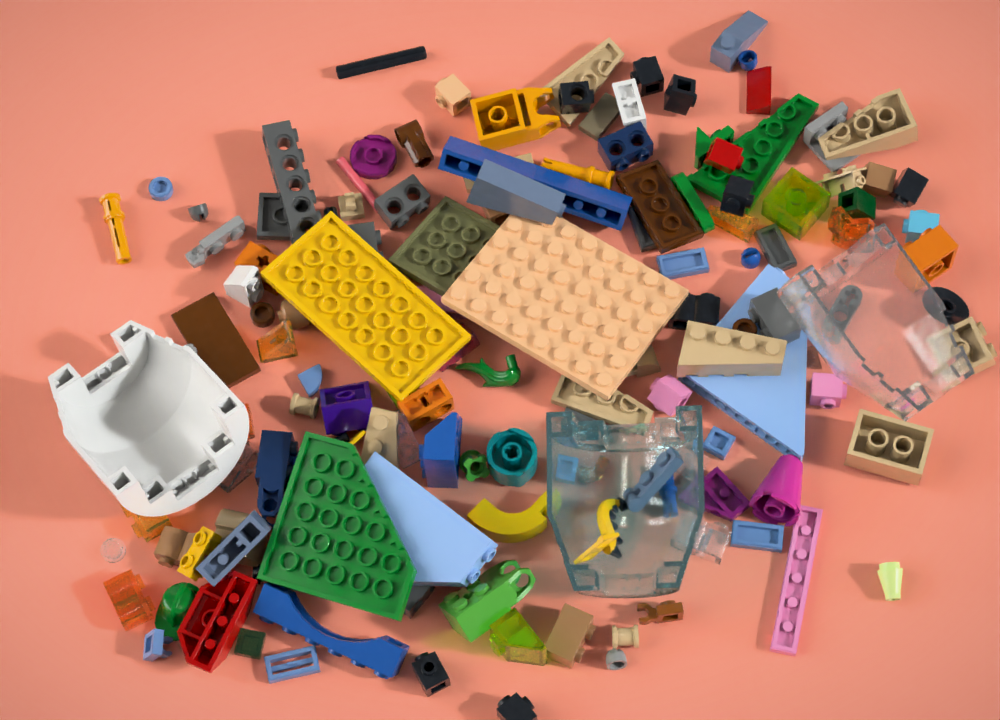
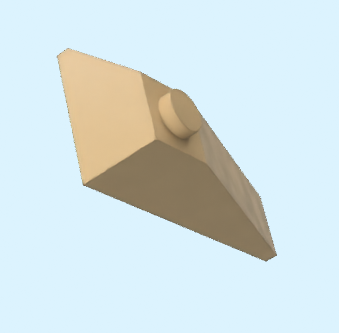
(877, 127)

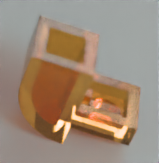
(847, 230)

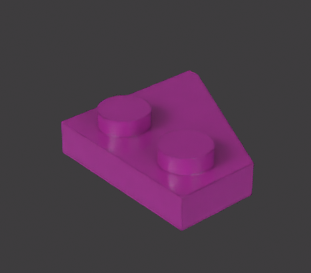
(723, 497)

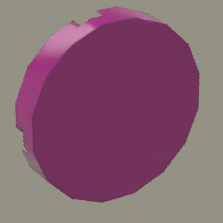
(373, 157)

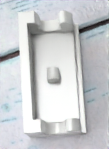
(629, 102)

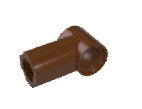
(412, 139)

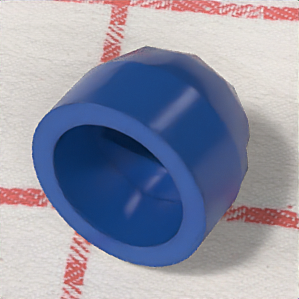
(745, 60)
(751, 261)

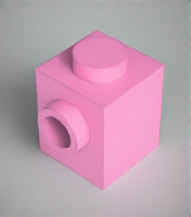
(826, 390)
(668, 393)

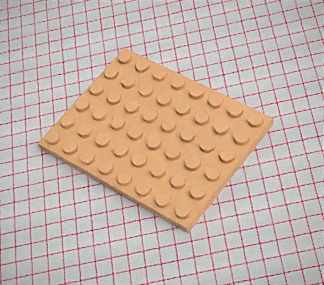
(566, 300)

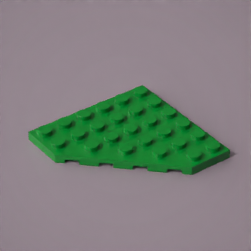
(337, 534)

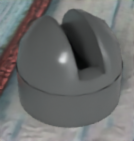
(195, 211)

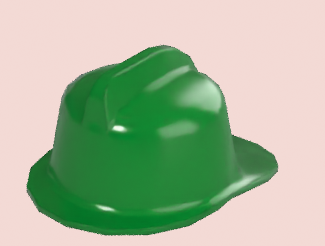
(174, 607)

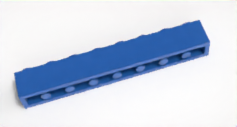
(581, 197)

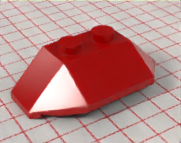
(216, 620)

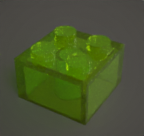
(795, 203)

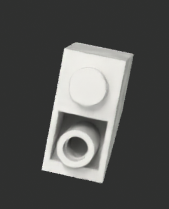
(245, 285)

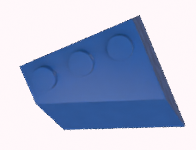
(442, 453)

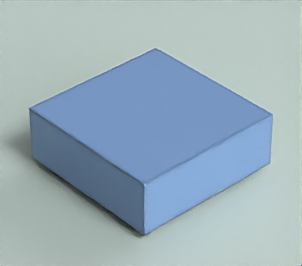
(718, 442)

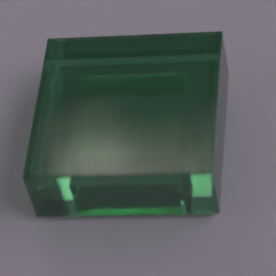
(250, 643)

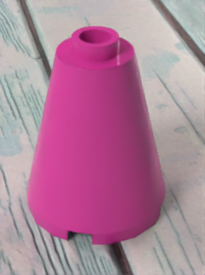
(780, 493)

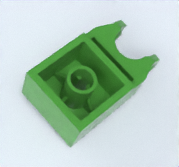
(485, 600)

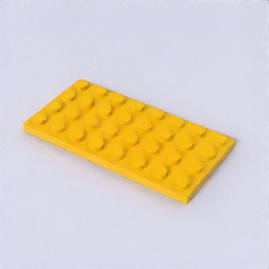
(366, 306)

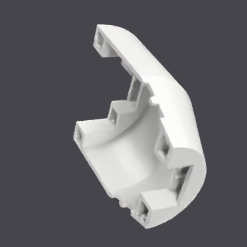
(152, 422)

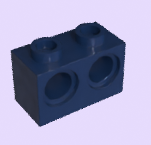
(622, 142)

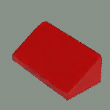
(759, 91)

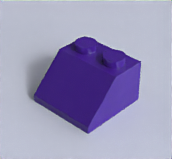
(346, 407)

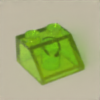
(516, 640)

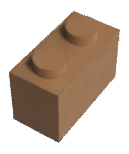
(569, 635)

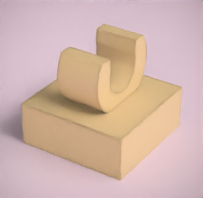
(351, 206)

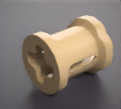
(304, 405)
(625, 636)

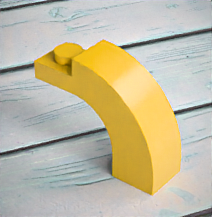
(510, 526)

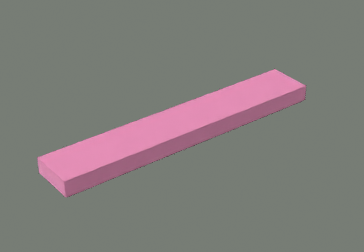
(796, 581)

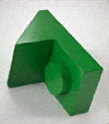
(703, 143)

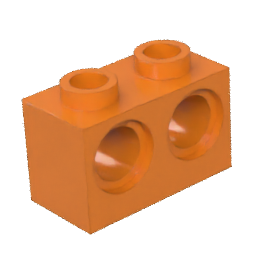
(426, 404)

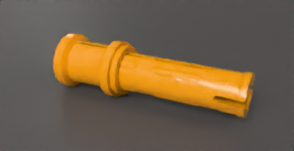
(588, 174)
(114, 218)

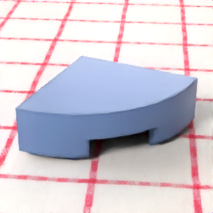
(311, 379)

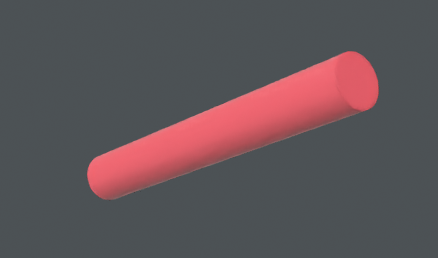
(357, 181)

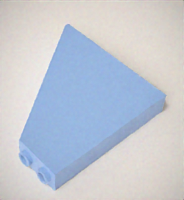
(763, 404)
(437, 539)

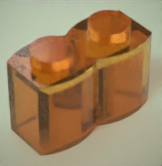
(129, 599)

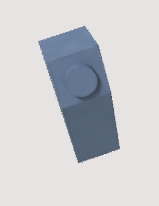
(736, 39)
(233, 548)

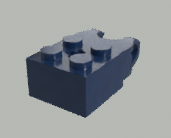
(273, 470)

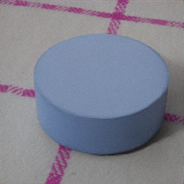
(160, 188)

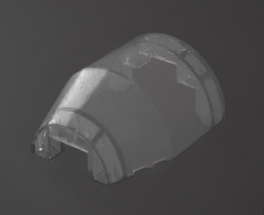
(879, 324)

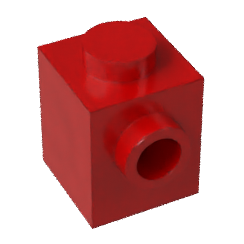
(724, 156)

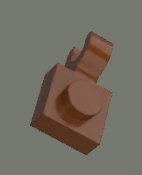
(665, 612)

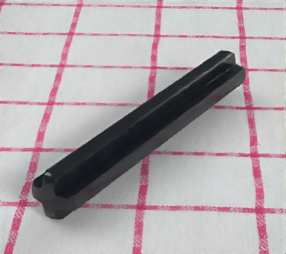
(381, 62)

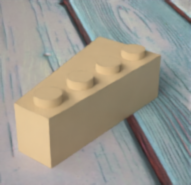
(728, 352)

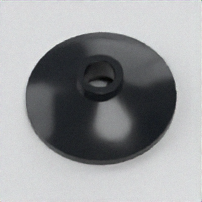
(955, 306)

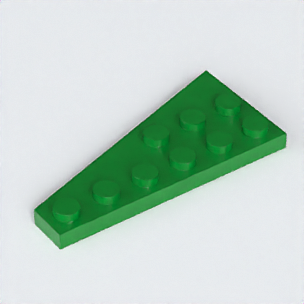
(762, 149)

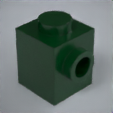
(858, 203)

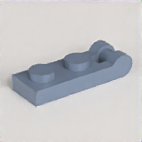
(653, 480)

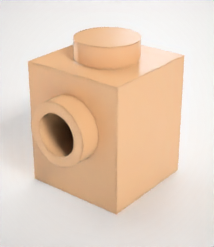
(452, 95)

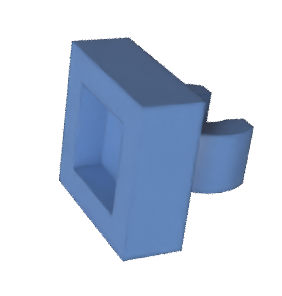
(154, 645)

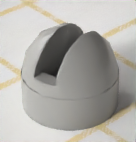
(616, 659)

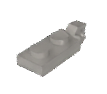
(215, 241)

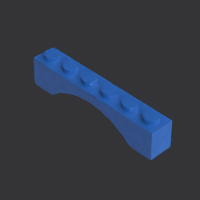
(284, 608)

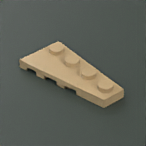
(617, 410)
(382, 436)

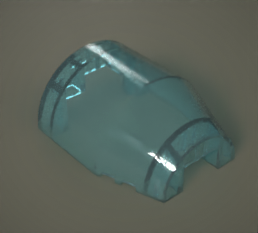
(599, 463)

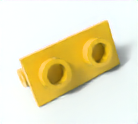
(203, 543)

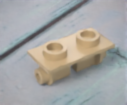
(850, 178)

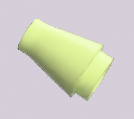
(891, 580)

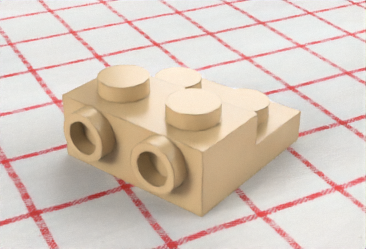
(971, 337)

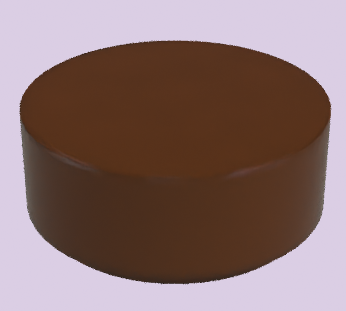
(262, 314)
(745, 325)

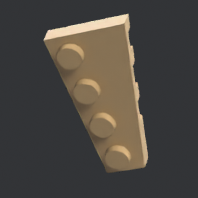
(592, 67)

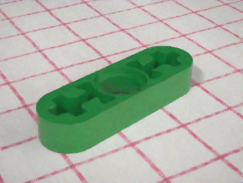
(693, 202)

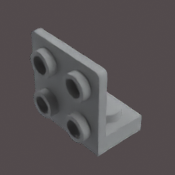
(820, 127)

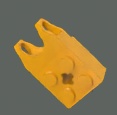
(512, 117)

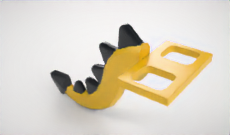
(609, 539)

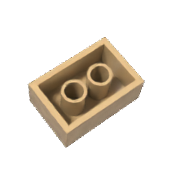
(889, 447)

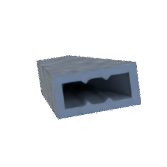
(515, 194)

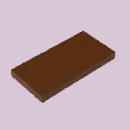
(659, 206)
(216, 340)

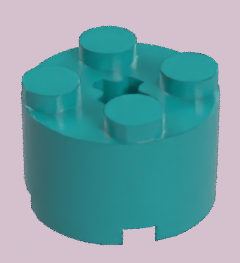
(502, 464)

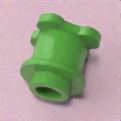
(473, 465)

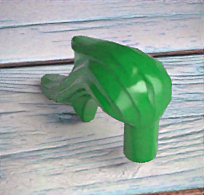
(492, 377)

